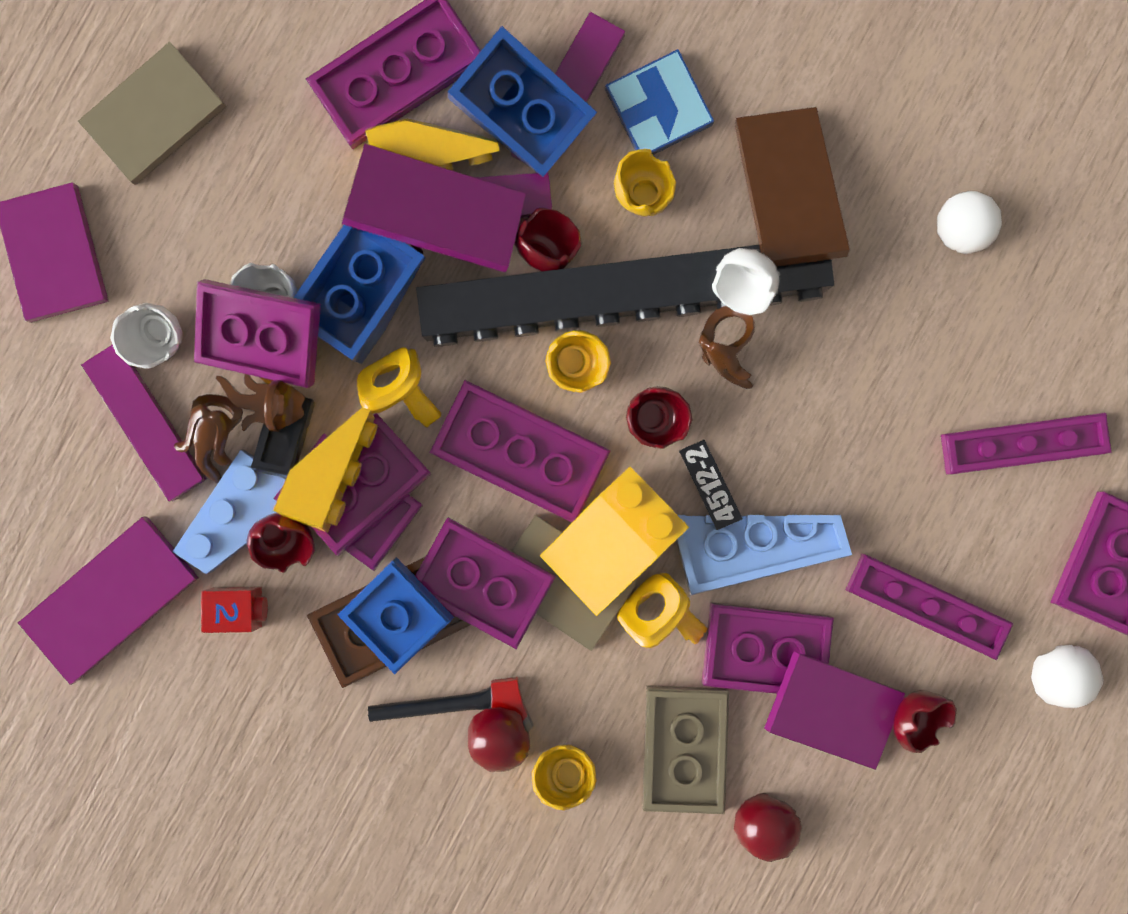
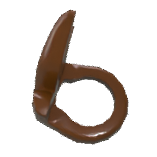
(723, 356)
(273, 403)
(209, 432)

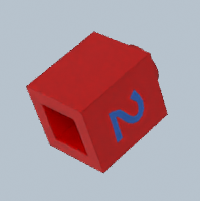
(232, 609)

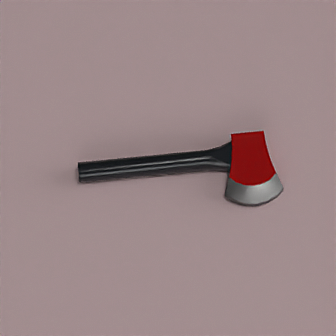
(501, 693)

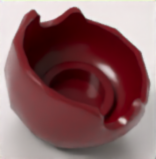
(548, 240)
(658, 417)
(280, 542)
(920, 718)
(498, 739)
(767, 827)

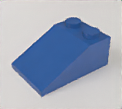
(521, 102)
(359, 288)

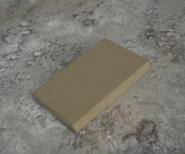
(152, 113)
(561, 605)
(685, 749)

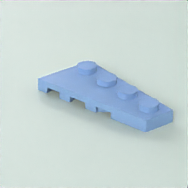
(757, 547)

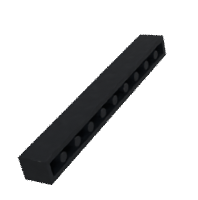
(593, 294)

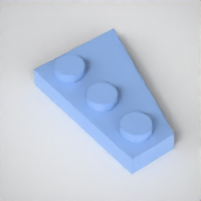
(229, 514)

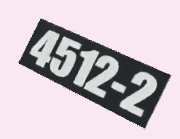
(710, 484)

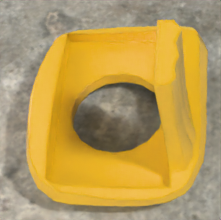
(403, 388)
(675, 613)

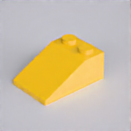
(614, 540)

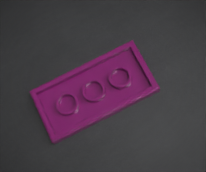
(395, 69)
(434, 208)
(519, 451)
(108, 600)

